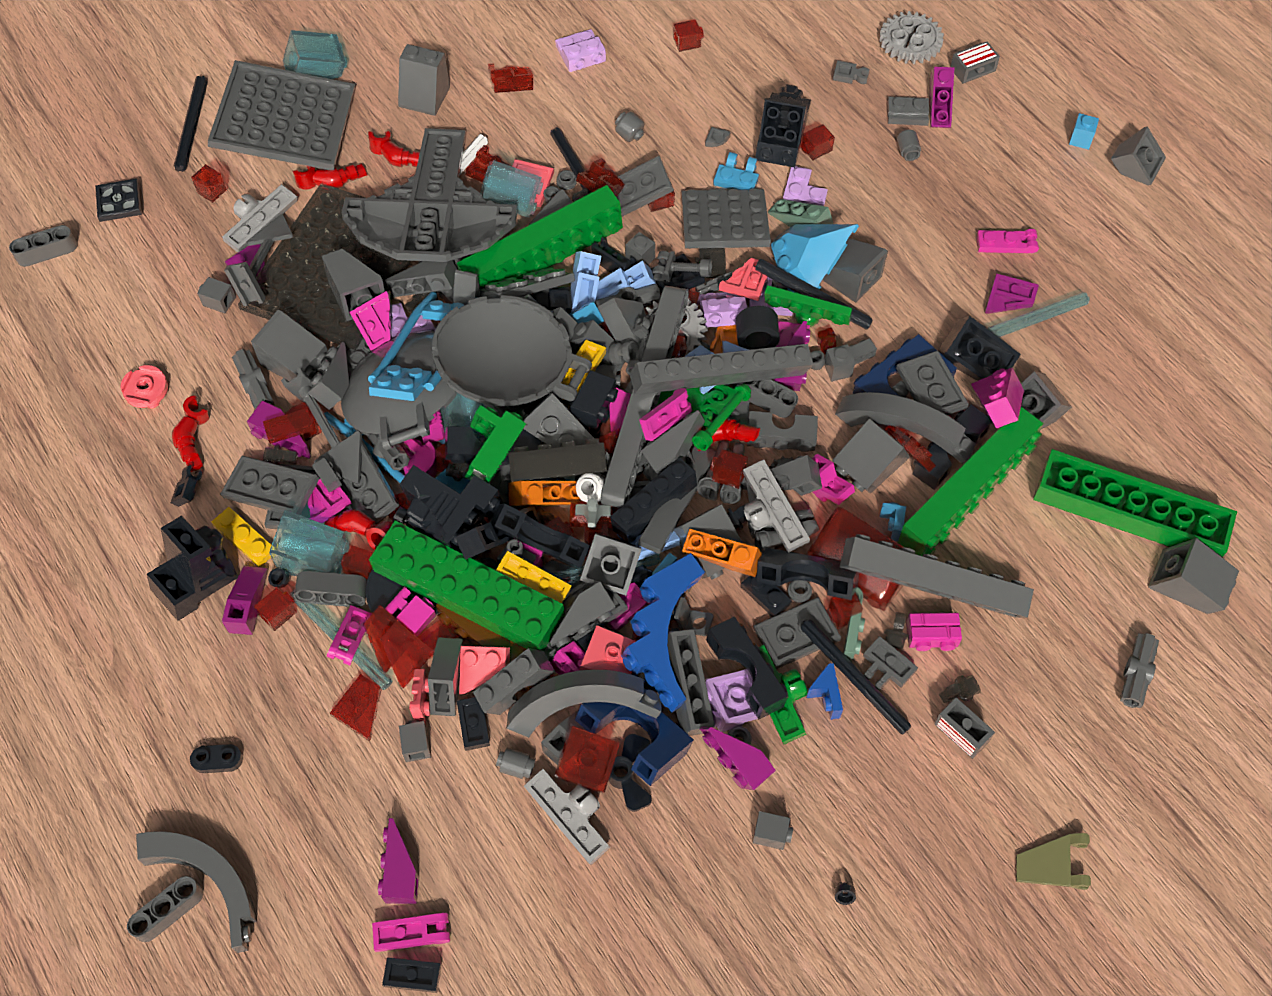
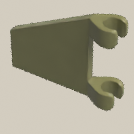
(1052, 863)

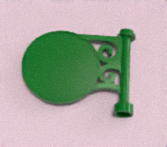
(705, 403)

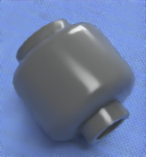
(629, 126)

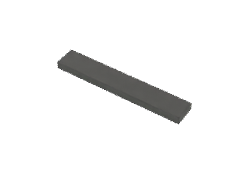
(670, 513)

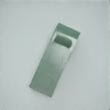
(855, 625)

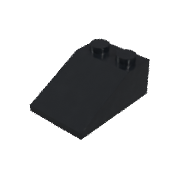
(977, 349)

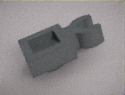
(848, 72)

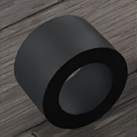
(757, 328)

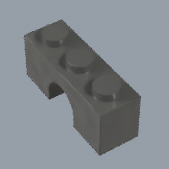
(800, 436)
(801, 474)
(525, 670)

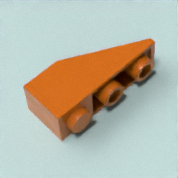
(542, 493)
(723, 552)

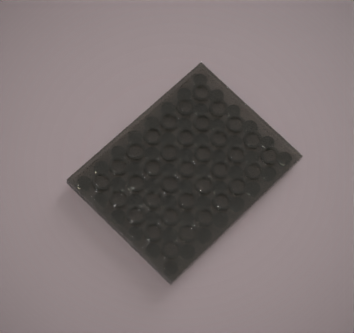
(296, 276)

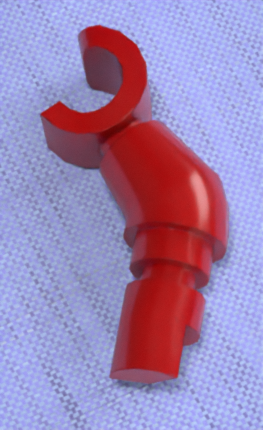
(394, 154)
(333, 178)
(732, 430)
(184, 432)
(359, 522)

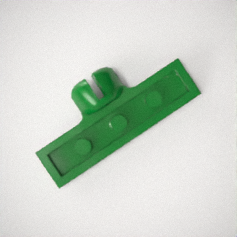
(807, 308)
(786, 719)

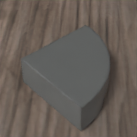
(717, 137)

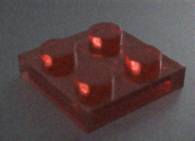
(587, 759)

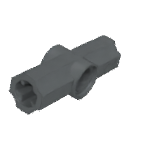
(644, 294)
(251, 378)
(395, 457)
(1139, 670)

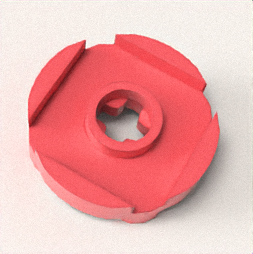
(150, 396)

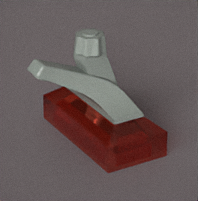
(590, 514)

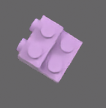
(581, 50)
(721, 308)
(728, 701)

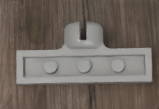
(257, 215)
(772, 507)
(570, 813)

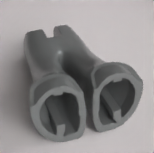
(709, 489)
(769, 538)

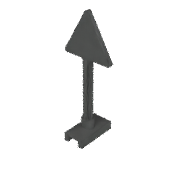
(244, 276)
(343, 455)

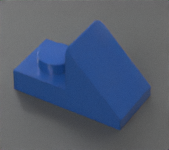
(827, 686)

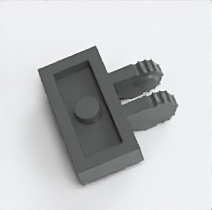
(889, 662)

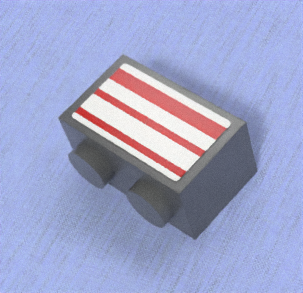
(975, 62)
(964, 728)

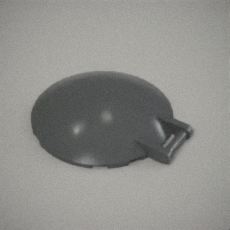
(505, 352)
(389, 417)

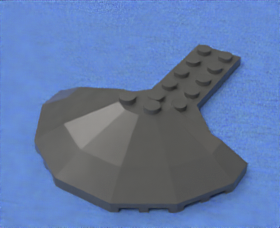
(431, 213)

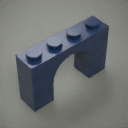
(876, 379)
(667, 744)

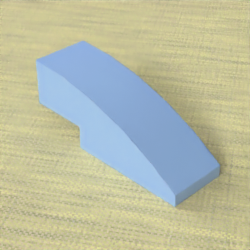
(635, 277)
(586, 279)

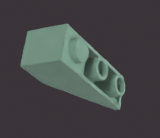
(800, 213)

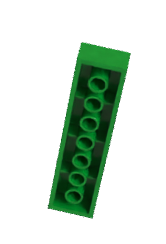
(548, 239)
(971, 484)
(1132, 503)
(467, 587)

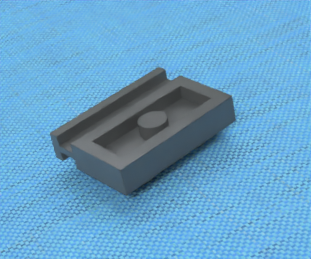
(908, 111)

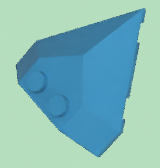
(811, 250)

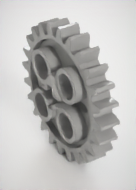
(922, 44)
(691, 328)

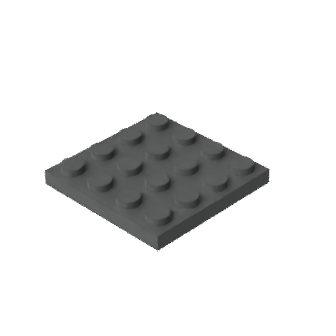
(725, 218)

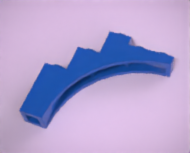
(651, 624)

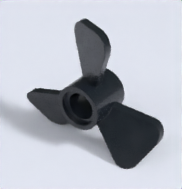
(634, 795)

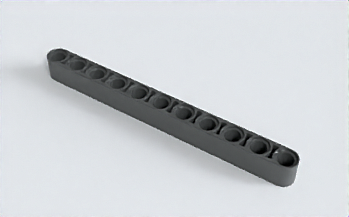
(631, 438)

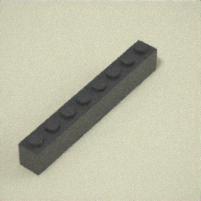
(720, 368)
(936, 577)

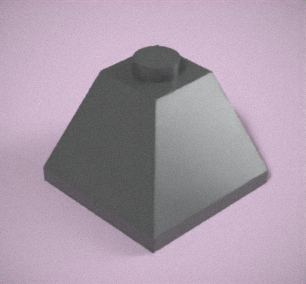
(1139, 157)

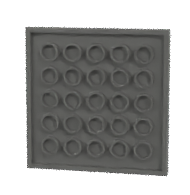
(282, 115)

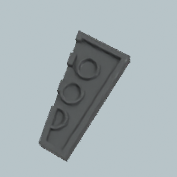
(555, 424)

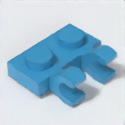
(733, 178)

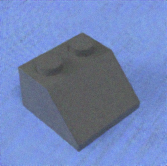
(1043, 399)
(611, 563)

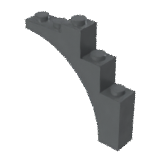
(583, 331)

